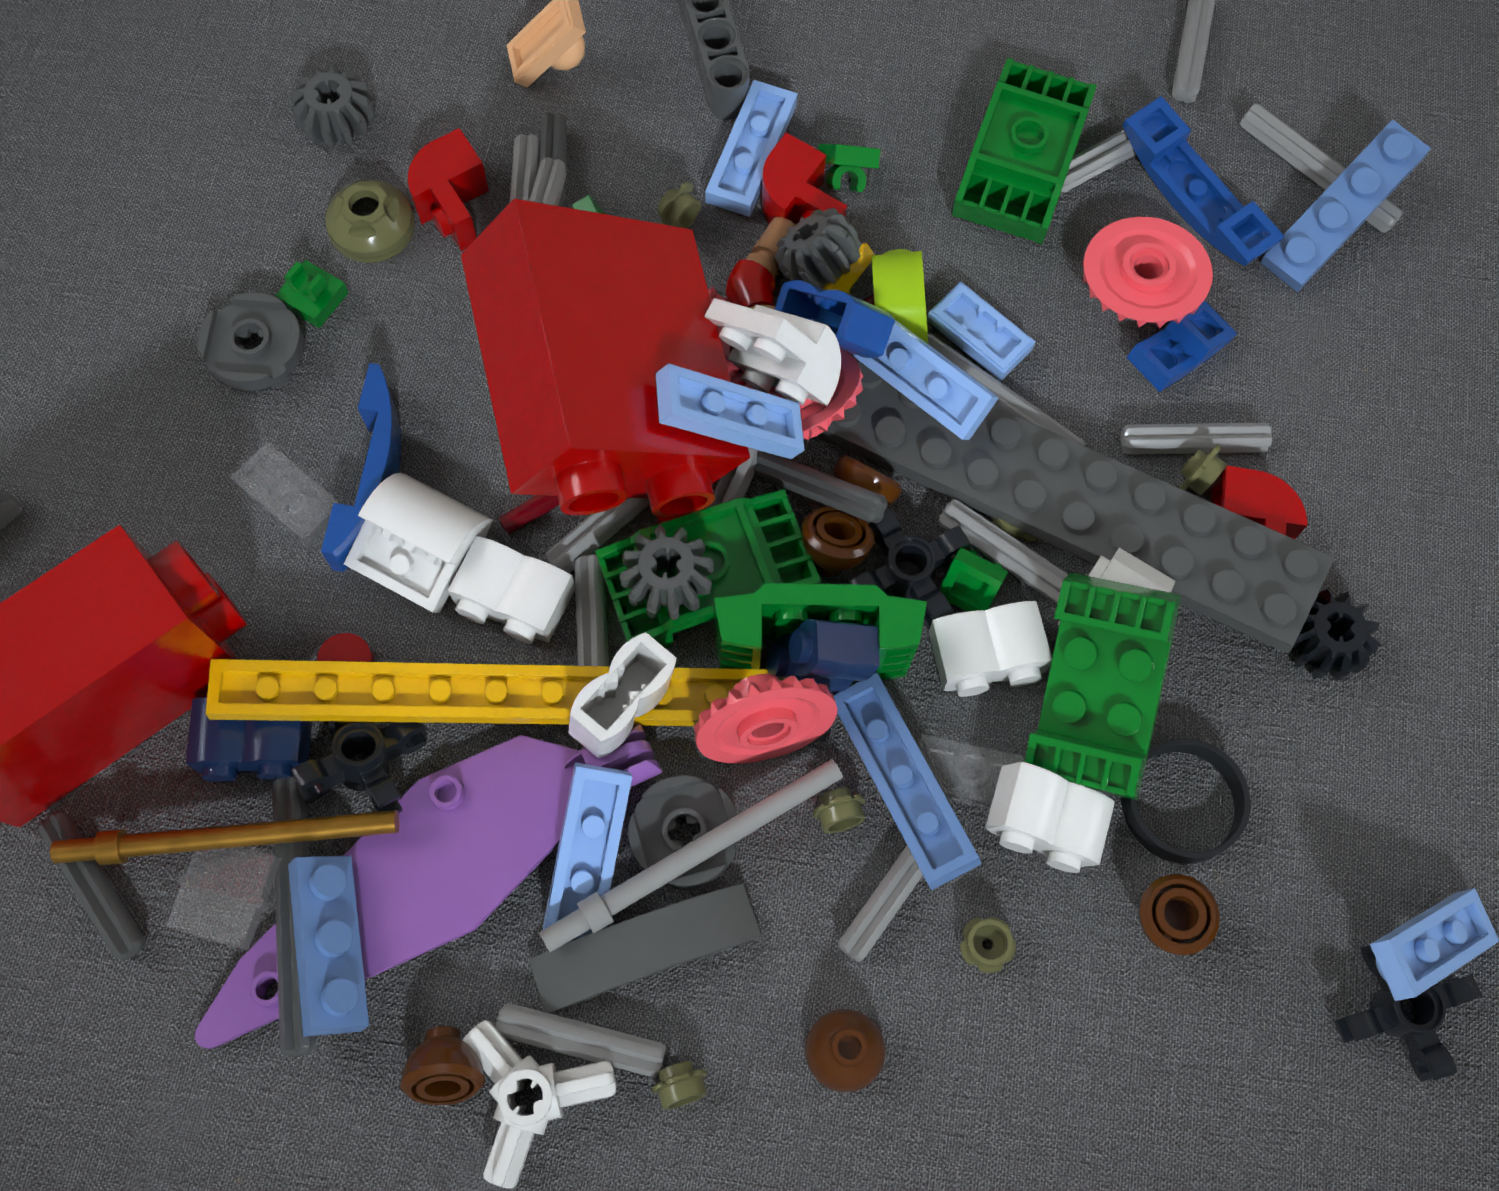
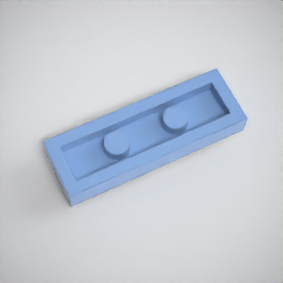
(754, 135)
(932, 382)
(729, 412)
(588, 838)
(1434, 944)

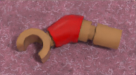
(754, 277)

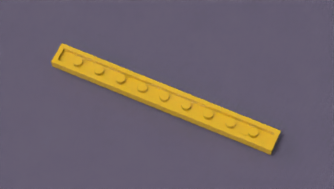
(437, 692)

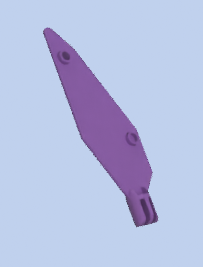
(457, 856)

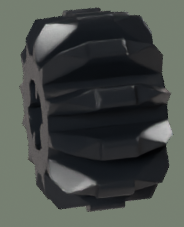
(1351, 632)

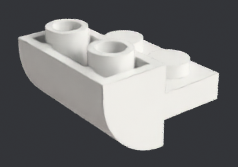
(780, 351)
(414, 539)

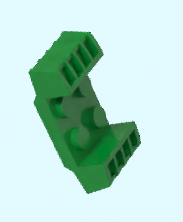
(1023, 151)
(749, 545)
(783, 607)
(1104, 683)

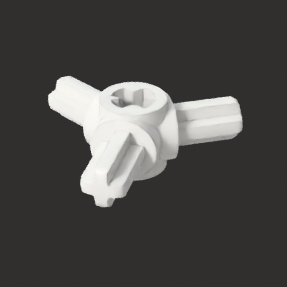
(559, 1091)

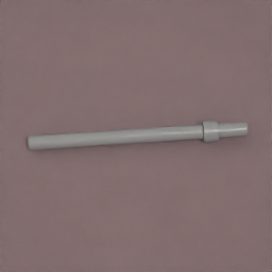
(597, 910)

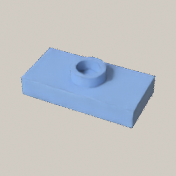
(980, 331)

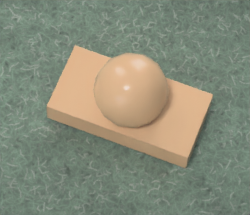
(548, 40)

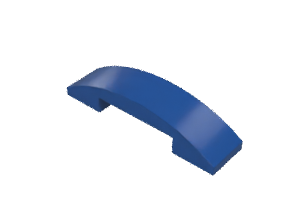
(1194, 188)
(382, 460)

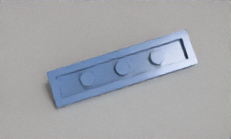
(1345, 205)
(906, 782)

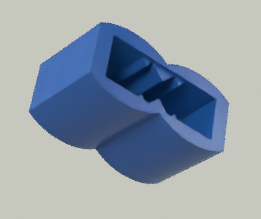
(856, 323)

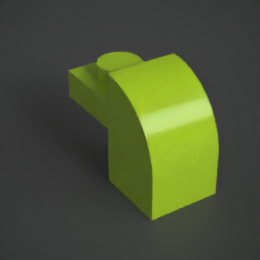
(901, 289)

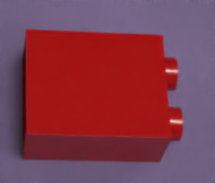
(571, 338)
(101, 663)

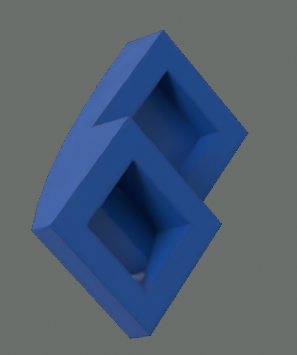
(1181, 347)

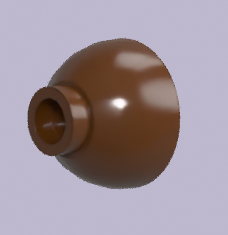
(866, 477)
(836, 540)
(1179, 914)
(845, 1050)
(442, 1069)

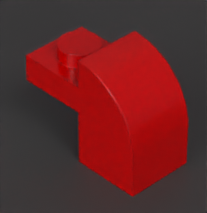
(442, 180)
(793, 182)
(1260, 499)

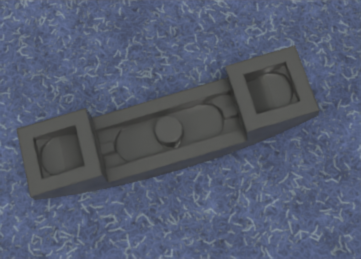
(644, 947)

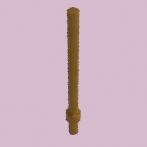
(117, 845)

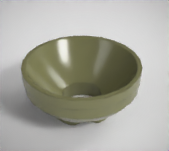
(375, 235)

